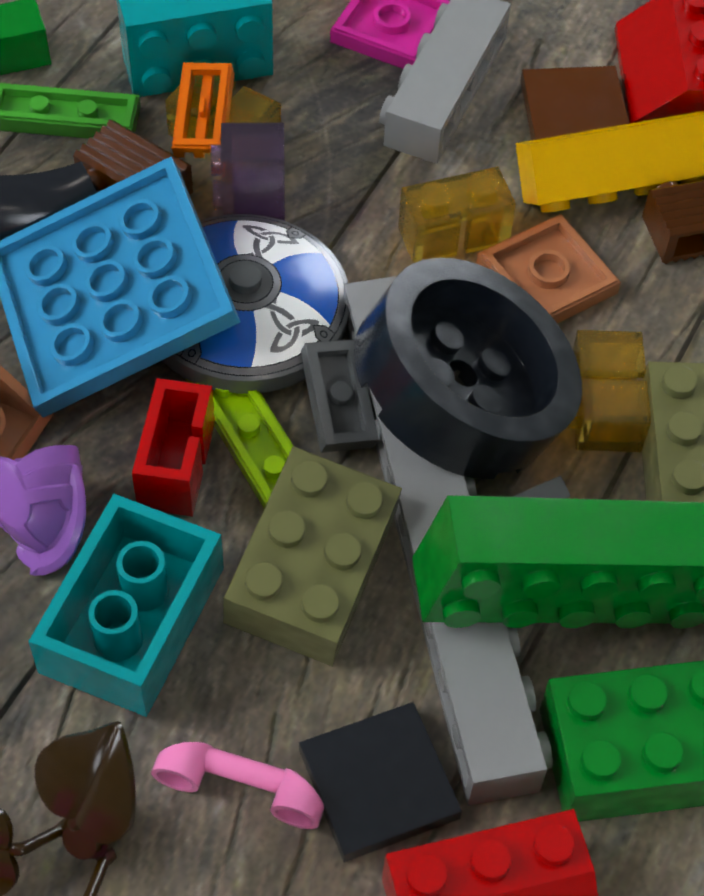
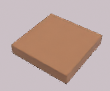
(553, 268)

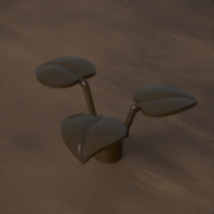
(93, 789)

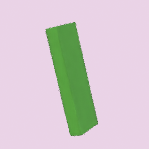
(64, 110)

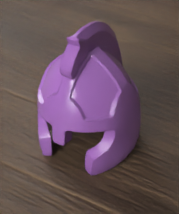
(44, 506)

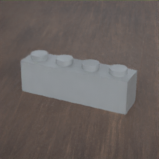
(444, 77)

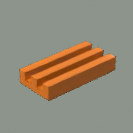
(200, 144)

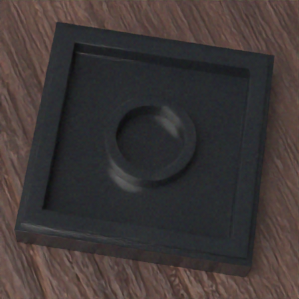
(379, 781)

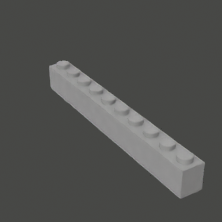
(474, 665)

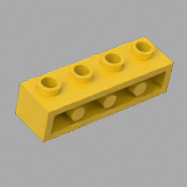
(611, 161)

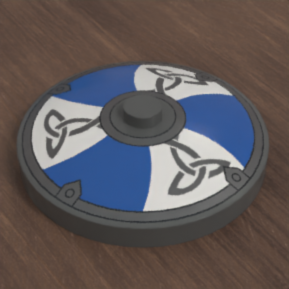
(285, 296)

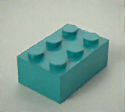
(168, 32)
(128, 604)

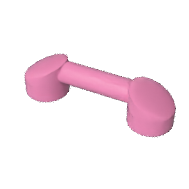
(185, 763)

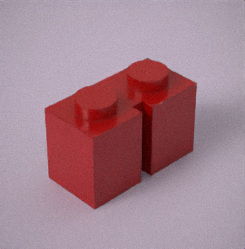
(174, 446)

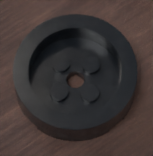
(510, 355)

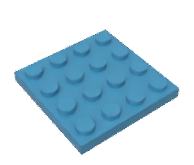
(111, 287)

